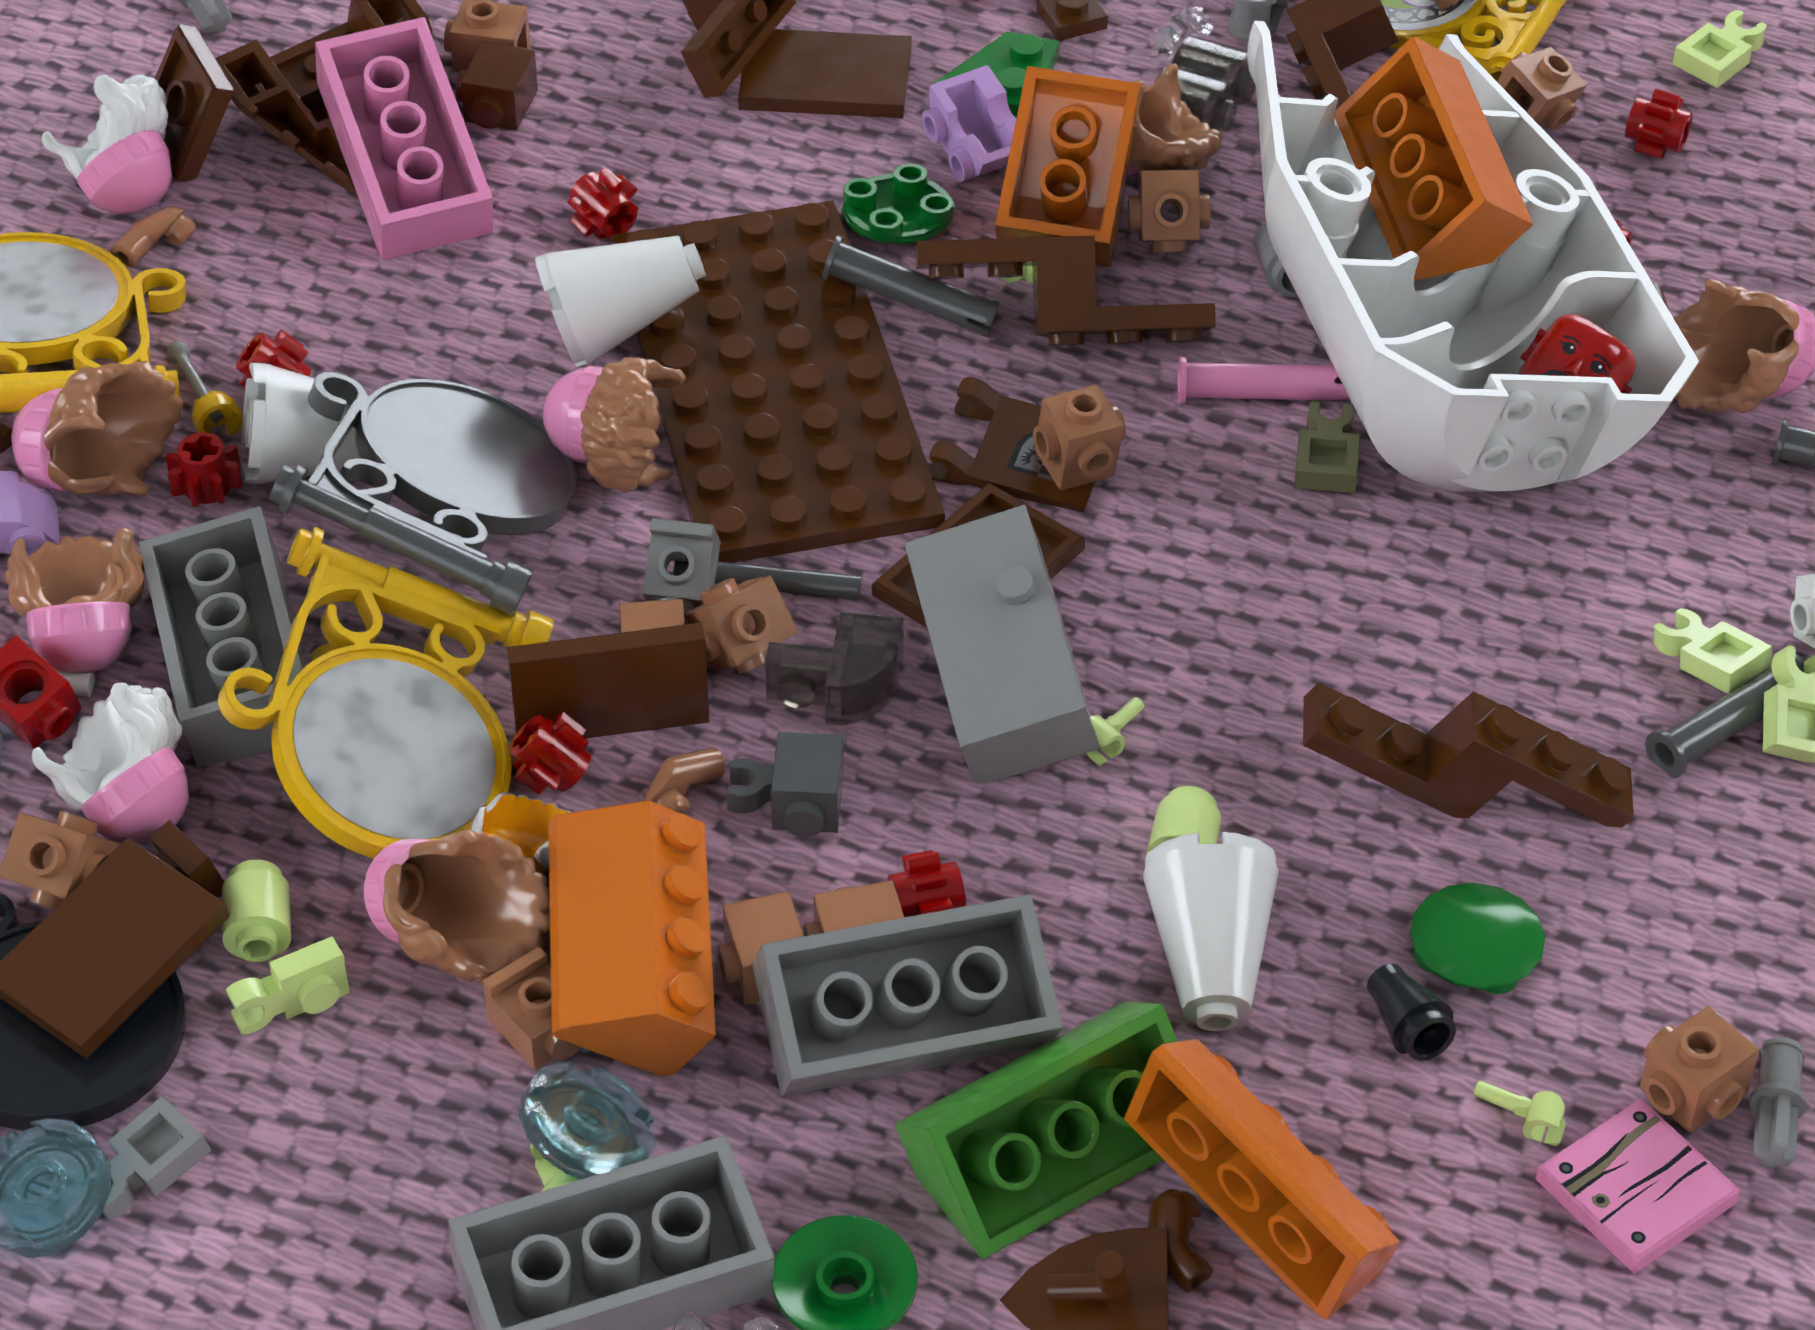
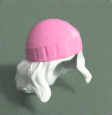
(125, 158)
(124, 765)

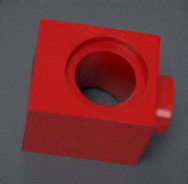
(49, 714)

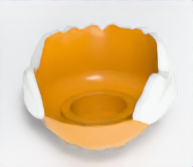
(522, 823)

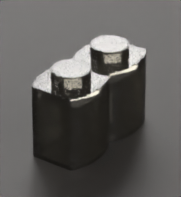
(1213, 80)

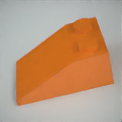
(1069, 159)

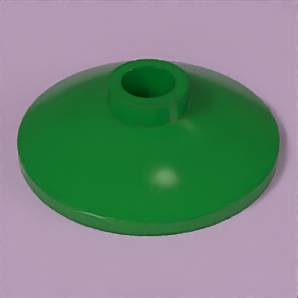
(844, 1252)

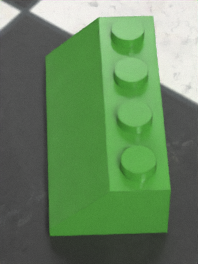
(1039, 1129)

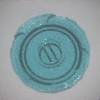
(585, 1120)
(50, 1187)

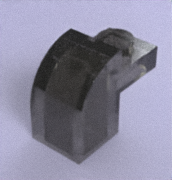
(850, 679)

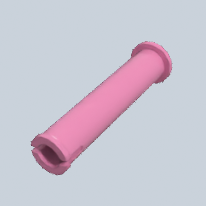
(1258, 381)

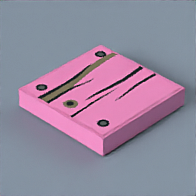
(1637, 1185)

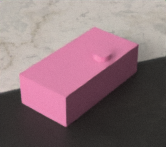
(403, 138)

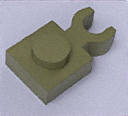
(1327, 452)

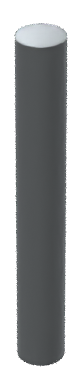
(788, 579)

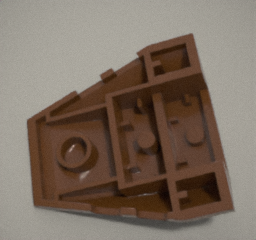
(284, 89)

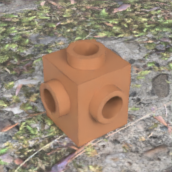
(1543, 86)
(1182, 191)
(1079, 436)
(742, 622)
(53, 855)
(1698, 1069)

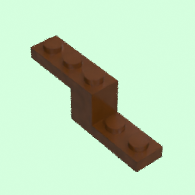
(1336, 36)
(728, 38)
(1064, 288)
(1467, 756)

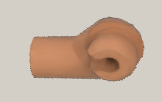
(150, 230)
(680, 773)

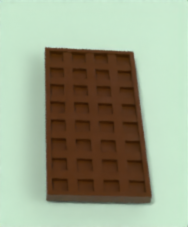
(787, 395)

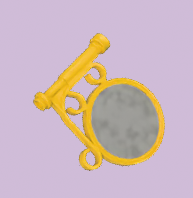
(67, 303)
(379, 734)

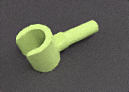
(1108, 730)
(1541, 1111)

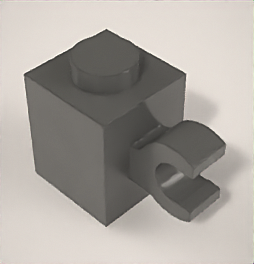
(800, 784)

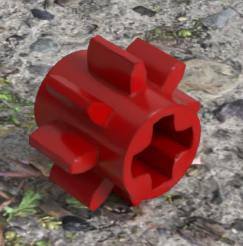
(1658, 124)
(603, 204)
(280, 352)
(204, 469)
(550, 753)
(928, 885)

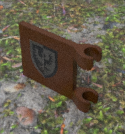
(1006, 451)

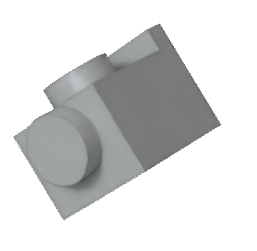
(681, 542)

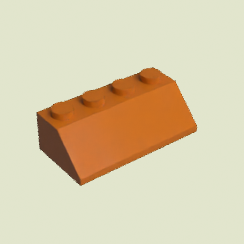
(1434, 161)
(631, 934)
(1259, 1176)

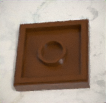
(195, 100)

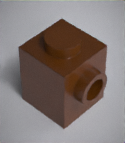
(498, 86)

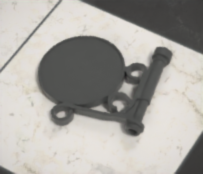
(446, 453)

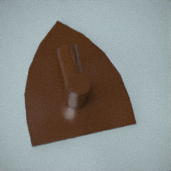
(1097, 1284)

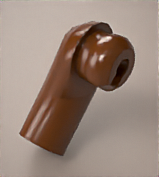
(1175, 1211)

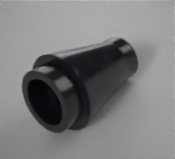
(1412, 1014)

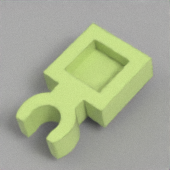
(1719, 53)
(1714, 655)
(1790, 708)
(298, 983)

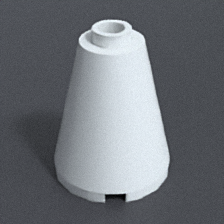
(616, 290)
(284, 426)
(1212, 921)

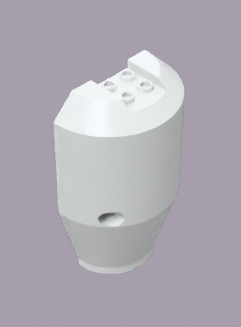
(1442, 354)

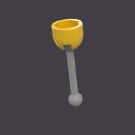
(210, 403)

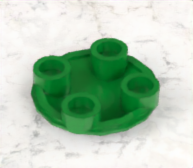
(897, 206)
(1477, 937)

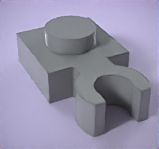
(151, 1153)

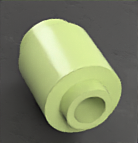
(1186, 812)
(258, 911)

